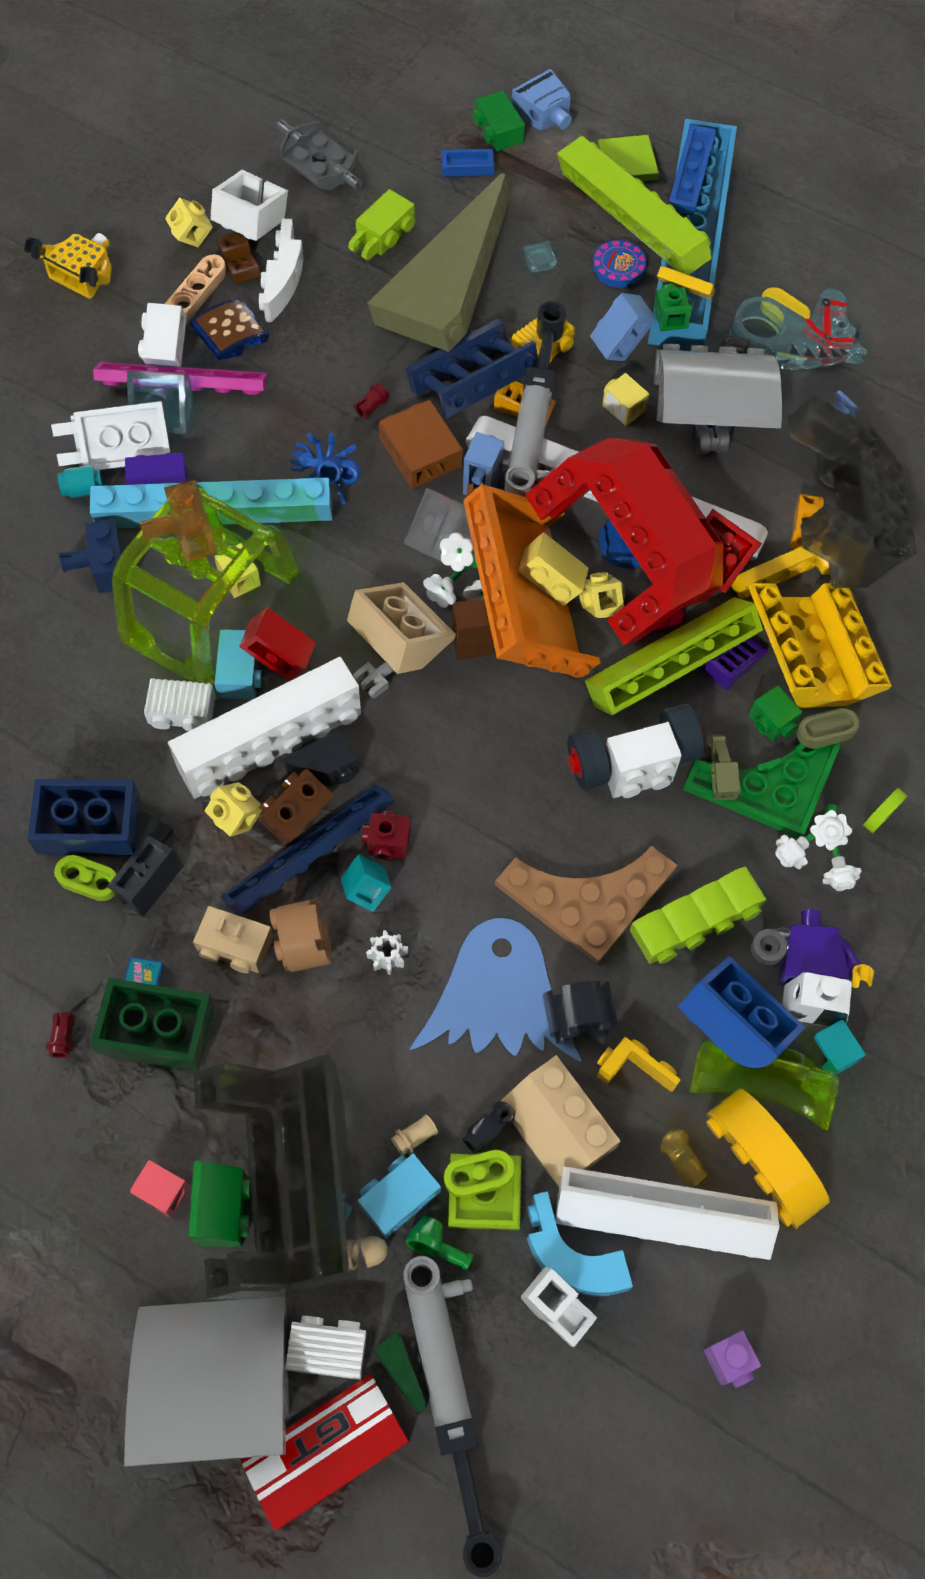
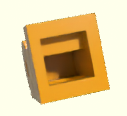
(805, 508)

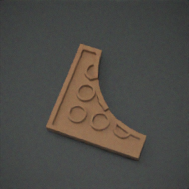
(588, 910)

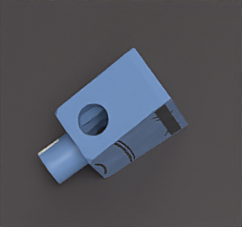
(543, 102)

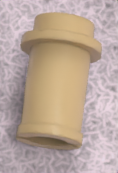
(414, 1135)

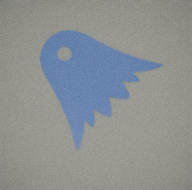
(495, 992)

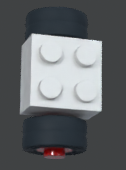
(637, 758)

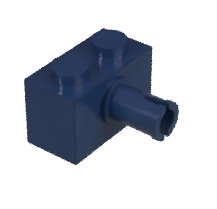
(100, 554)

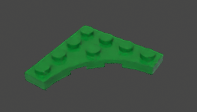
(774, 792)

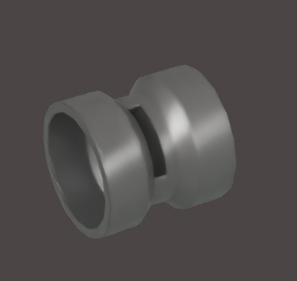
(711, 439)

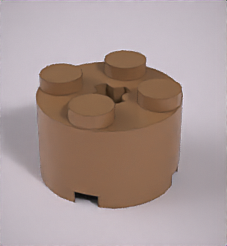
(302, 936)

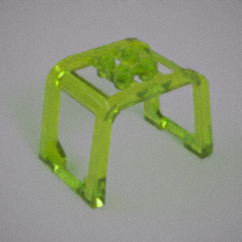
(128, 575)

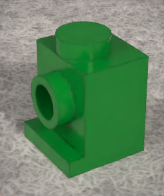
(672, 301)

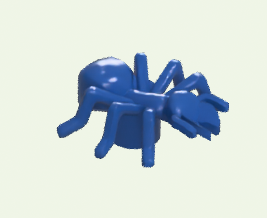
(335, 468)

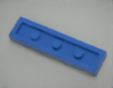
(692, 169)

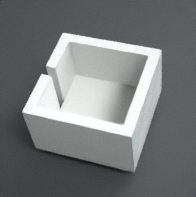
(239, 208)

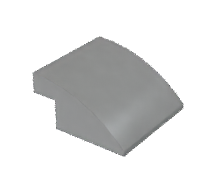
(207, 1382)

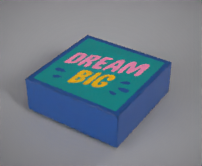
(144, 971)

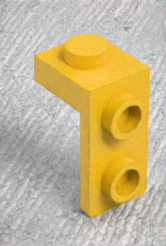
(636, 1052)

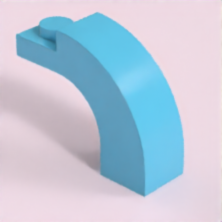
(585, 1274)

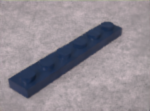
(299, 855)

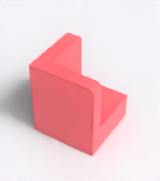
(160, 1188)

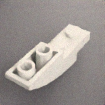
(281, 273)

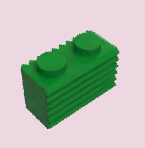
(499, 121)

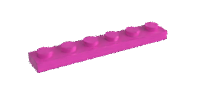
(221, 380)

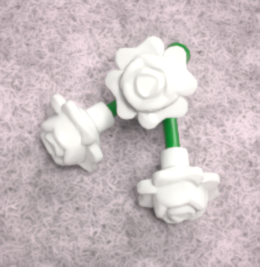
(828, 831)

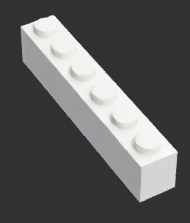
(667, 1213)

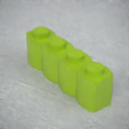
(697, 915)

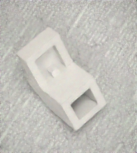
(557, 1305)

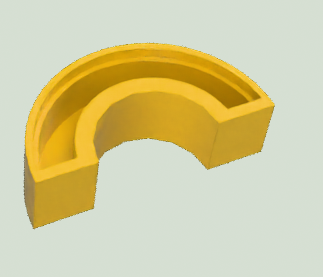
(772, 1154)

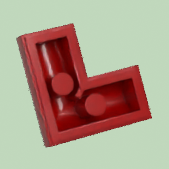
(737, 547)

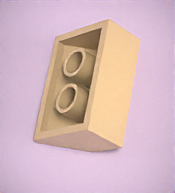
(399, 626)
(559, 1120)

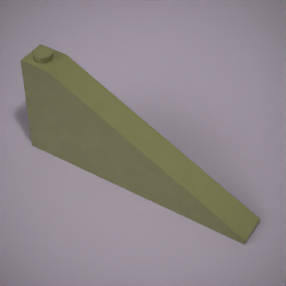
(441, 284)

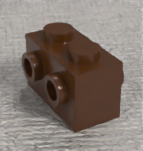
(294, 805)

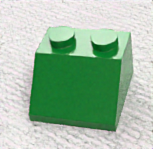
(219, 1205)

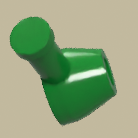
(427, 1240)

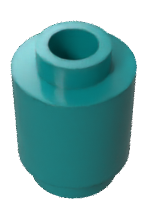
(77, 481)

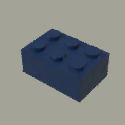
(84, 817)

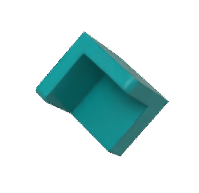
(365, 883)
(839, 1047)

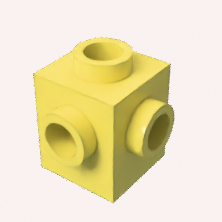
(189, 222)
(609, 600)
(233, 808)

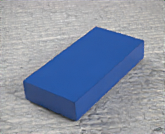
(467, 162)

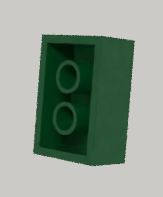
(153, 1024)

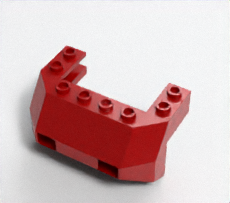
(653, 519)

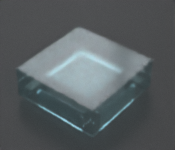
(539, 256)

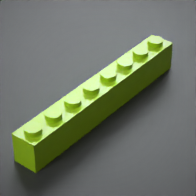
(635, 206)

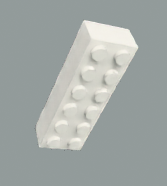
(266, 728)

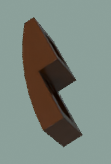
(238, 257)

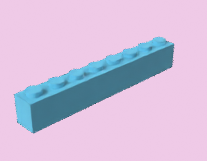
(259, 499)

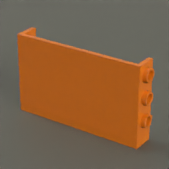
(523, 619)

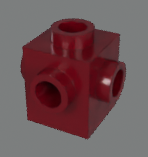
(387, 835)

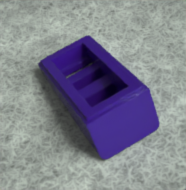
(726, 678)

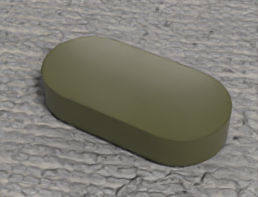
(828, 728)

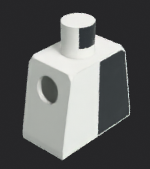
(820, 999)

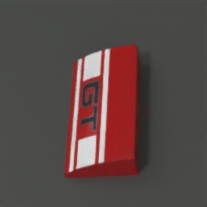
(325, 1452)

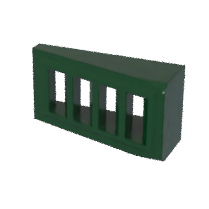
(398, 1365)

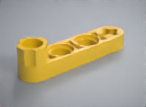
(779, 570)

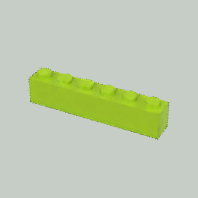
(673, 655)

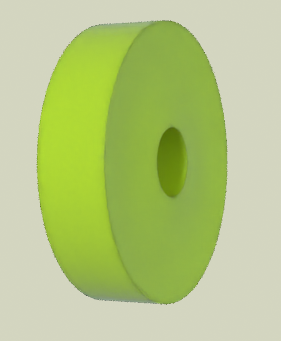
(885, 810)

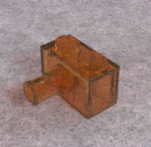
(186, 520)

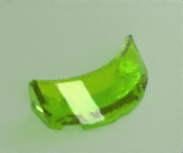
(786, 1081)

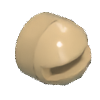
(373, 1250)

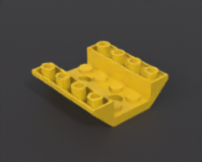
(823, 642)

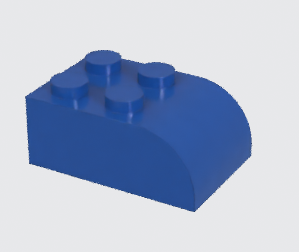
(740, 1016)

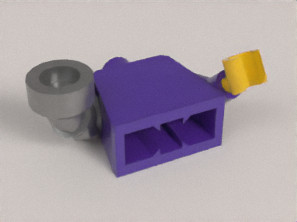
(810, 950)

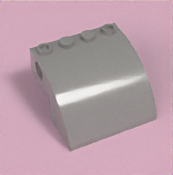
(718, 387)

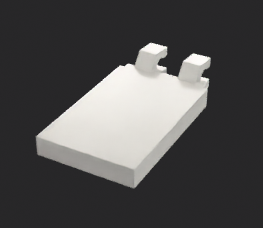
(114, 433)

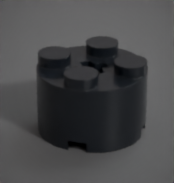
(579, 1011)

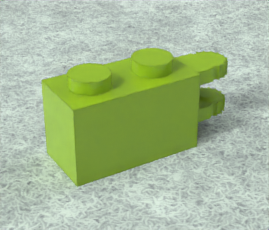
(383, 225)

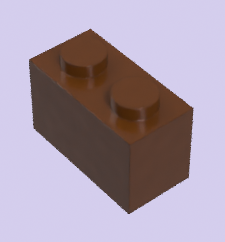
(471, 629)

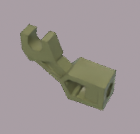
(723, 770)

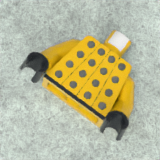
(75, 262)

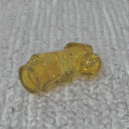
(683, 1157)

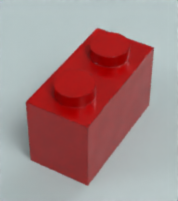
(277, 644)

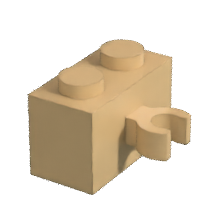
(233, 940)

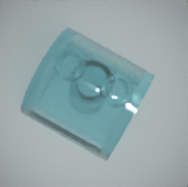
(171, 389)

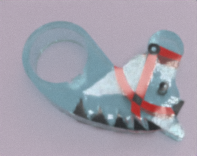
(800, 341)

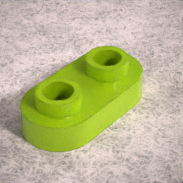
(89, 878)
(478, 1173)

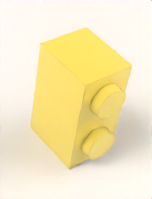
(553, 569)

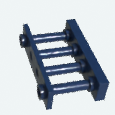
(470, 350)

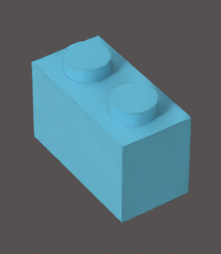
(236, 670)
(398, 1194)

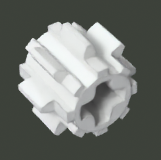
(377, 952)

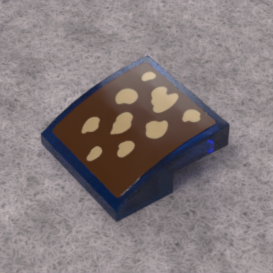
(229, 328)

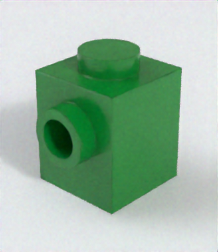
(775, 714)

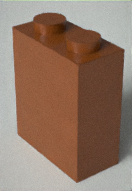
(420, 444)

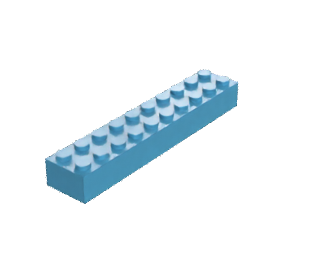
(707, 218)

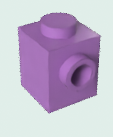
(733, 1360)

